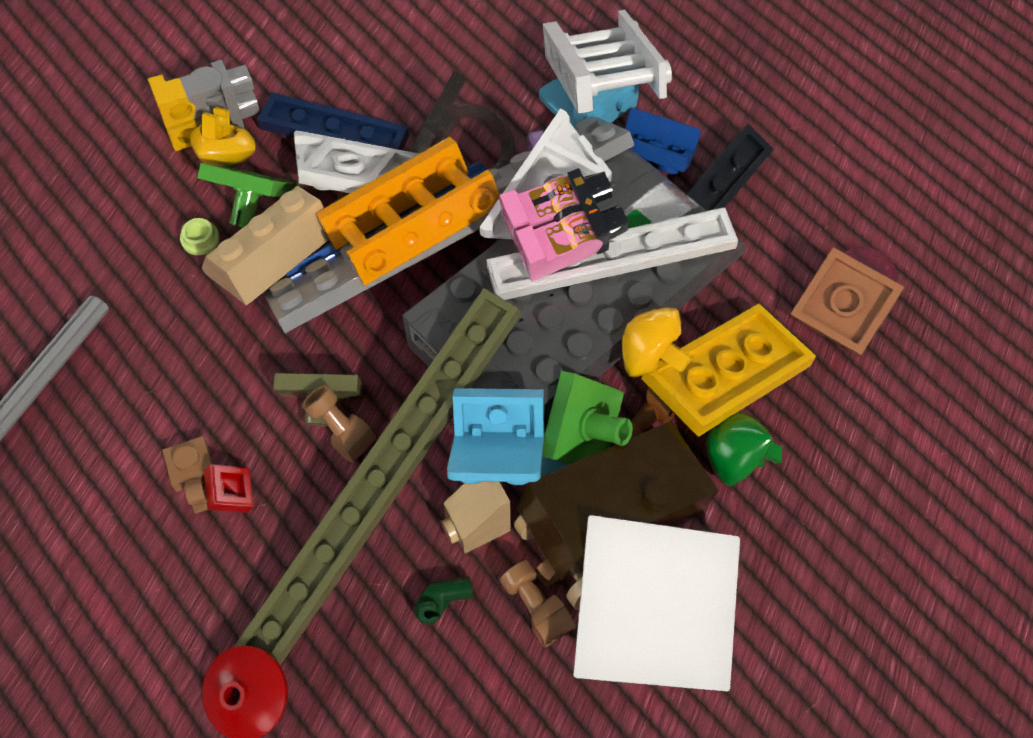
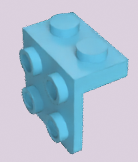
(606, 105)
(497, 435)

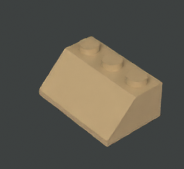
(267, 246)

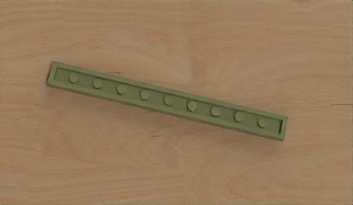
(380, 478)

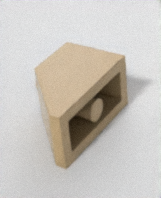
(476, 514)

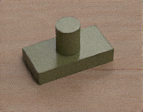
(304, 384)

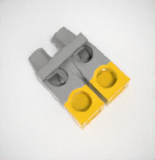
(188, 97)

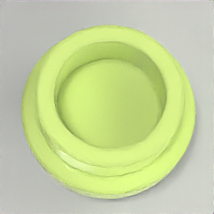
(199, 236)

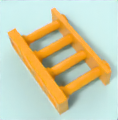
(399, 190)

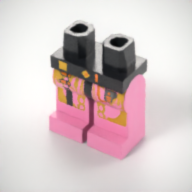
(562, 221)

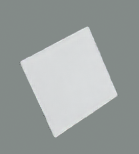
(657, 605)

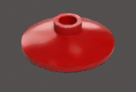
(261, 691)

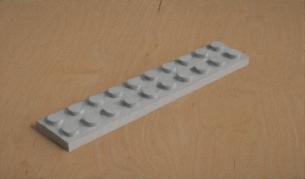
(336, 281)

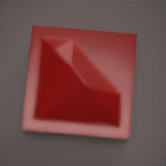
(228, 488)

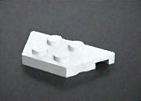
(553, 156)
(342, 163)

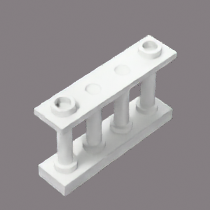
(584, 56)

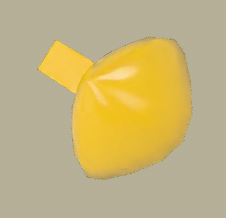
(220, 142)
(649, 339)

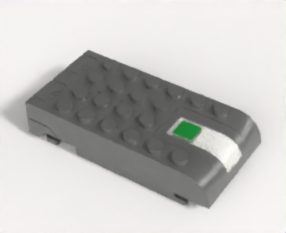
(581, 323)

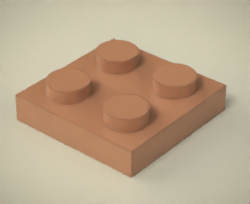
(847, 302)

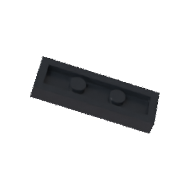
(730, 170)

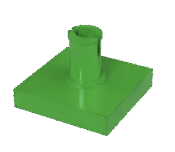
(247, 186)
(584, 419)

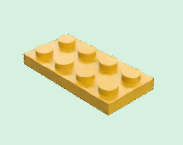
(730, 369)

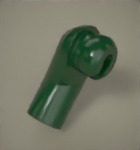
(438, 596)

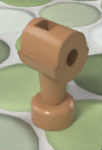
(350, 434)
(548, 615)

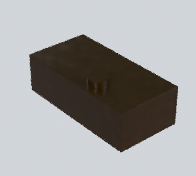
(644, 482)

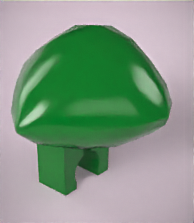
(739, 448)

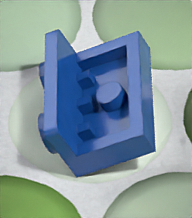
(663, 140)

